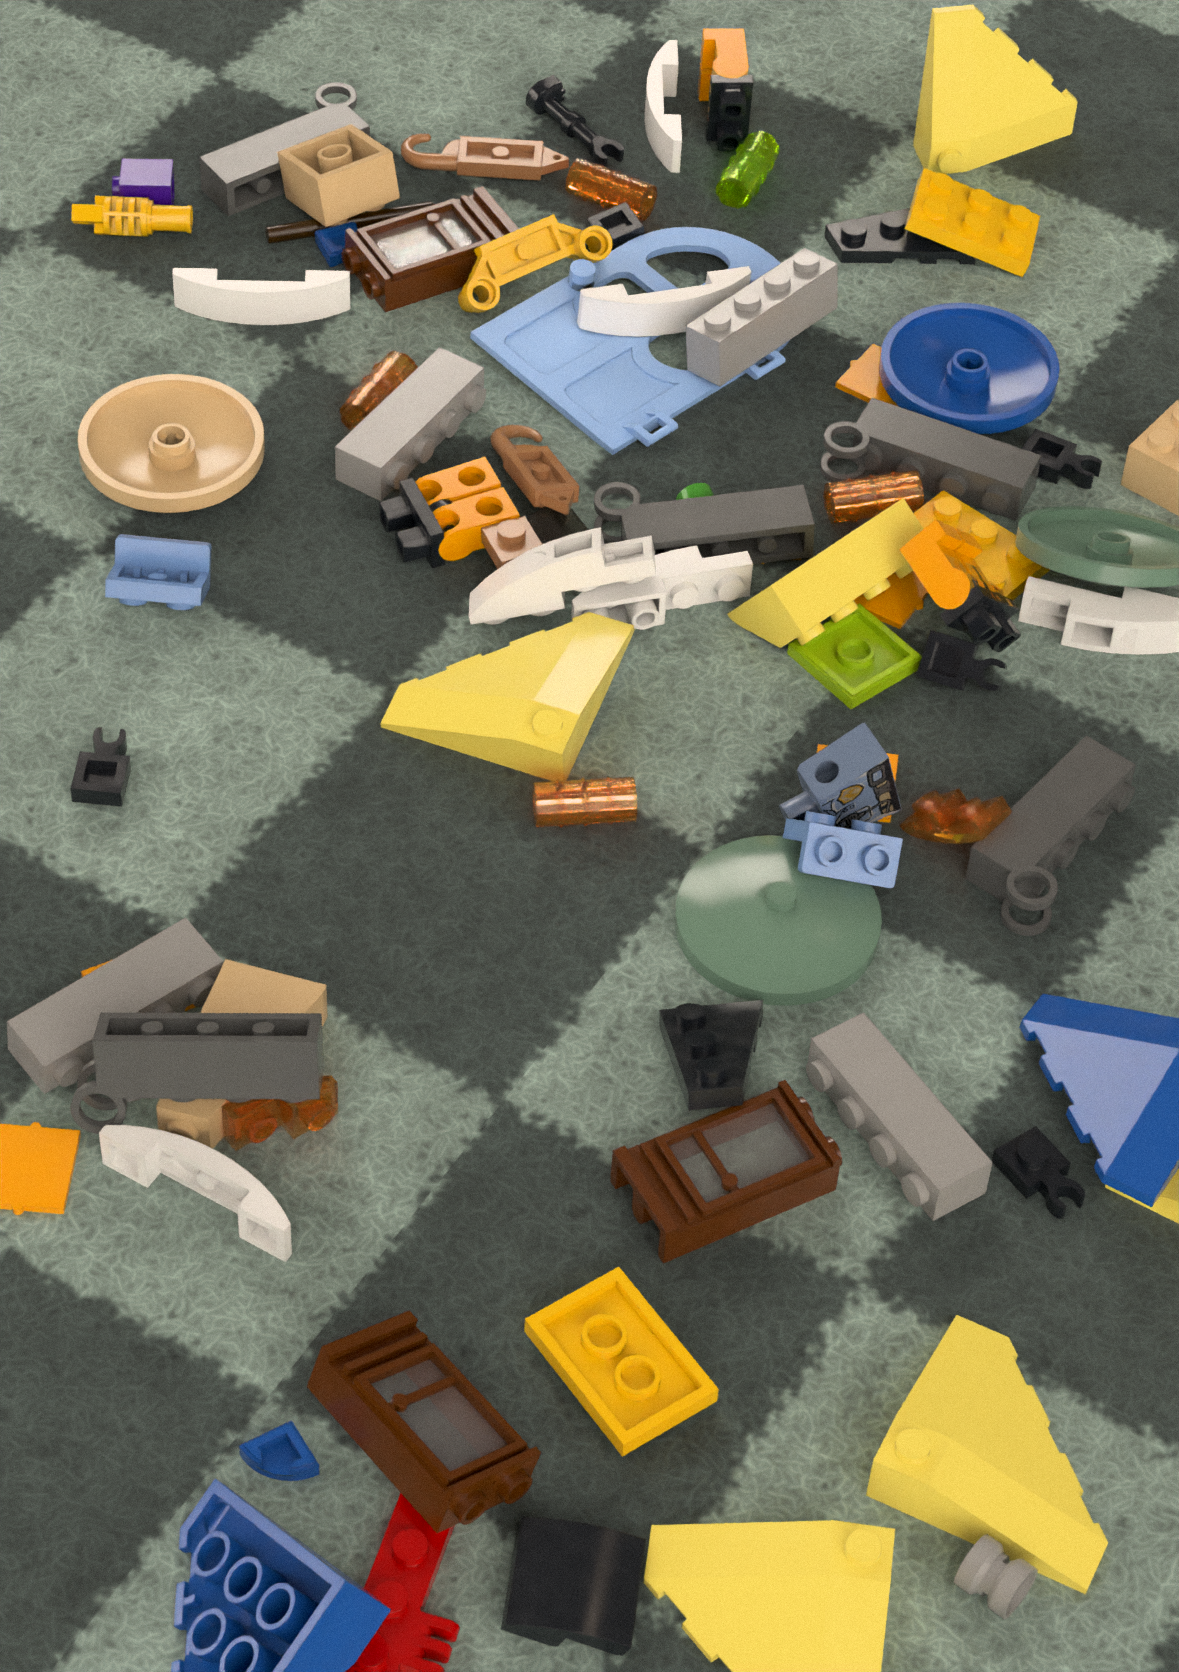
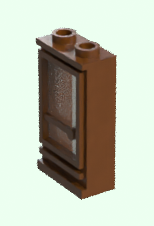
(424, 249)
(728, 1170)
(422, 1422)

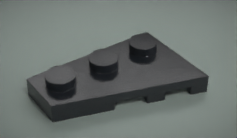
(883, 239)
(712, 1050)

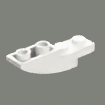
(539, 577)
(679, 582)
(1104, 623)

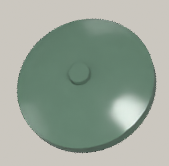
(1102, 546)
(771, 930)

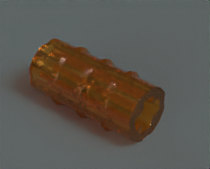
(610, 188)
(376, 387)
(871, 495)
(584, 801)

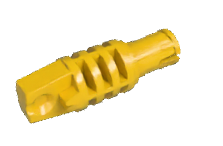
(132, 216)

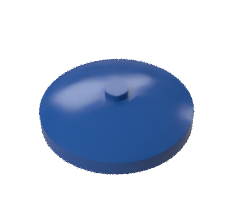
(969, 367)

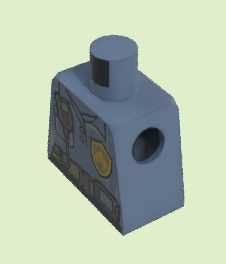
(846, 781)

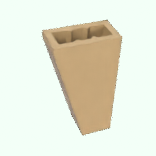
(239, 990)

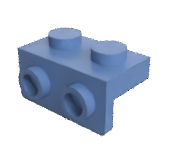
(159, 571)
(845, 853)

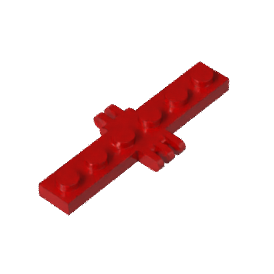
(403, 1581)

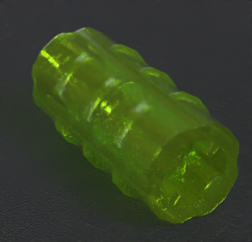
(747, 169)

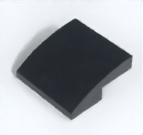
(573, 1584)

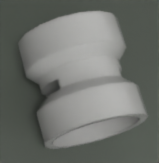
(990, 1573)

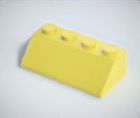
(832, 580)

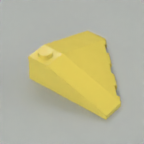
(982, 96)
(520, 703)
(980, 1461)
(778, 1592)

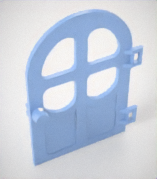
(611, 381)

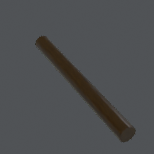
(307, 228)

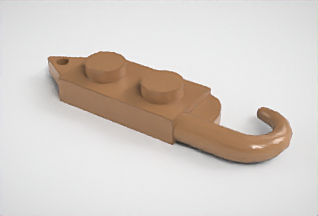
(487, 157)
(535, 469)

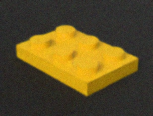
(973, 222)
(1000, 557)
(621, 1361)

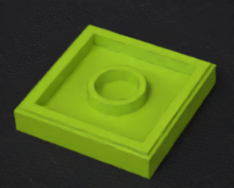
(856, 657)

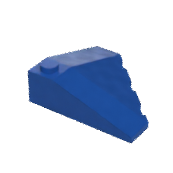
(1121, 1083)
(264, 1596)

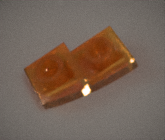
(954, 818)
(259, 1118)

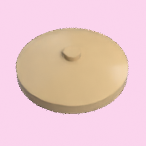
(171, 443)

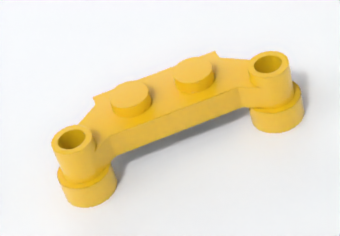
(526, 252)

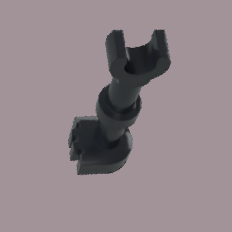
(547, 97)

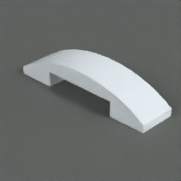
(663, 129)
(261, 301)
(656, 313)
(147, 1152)

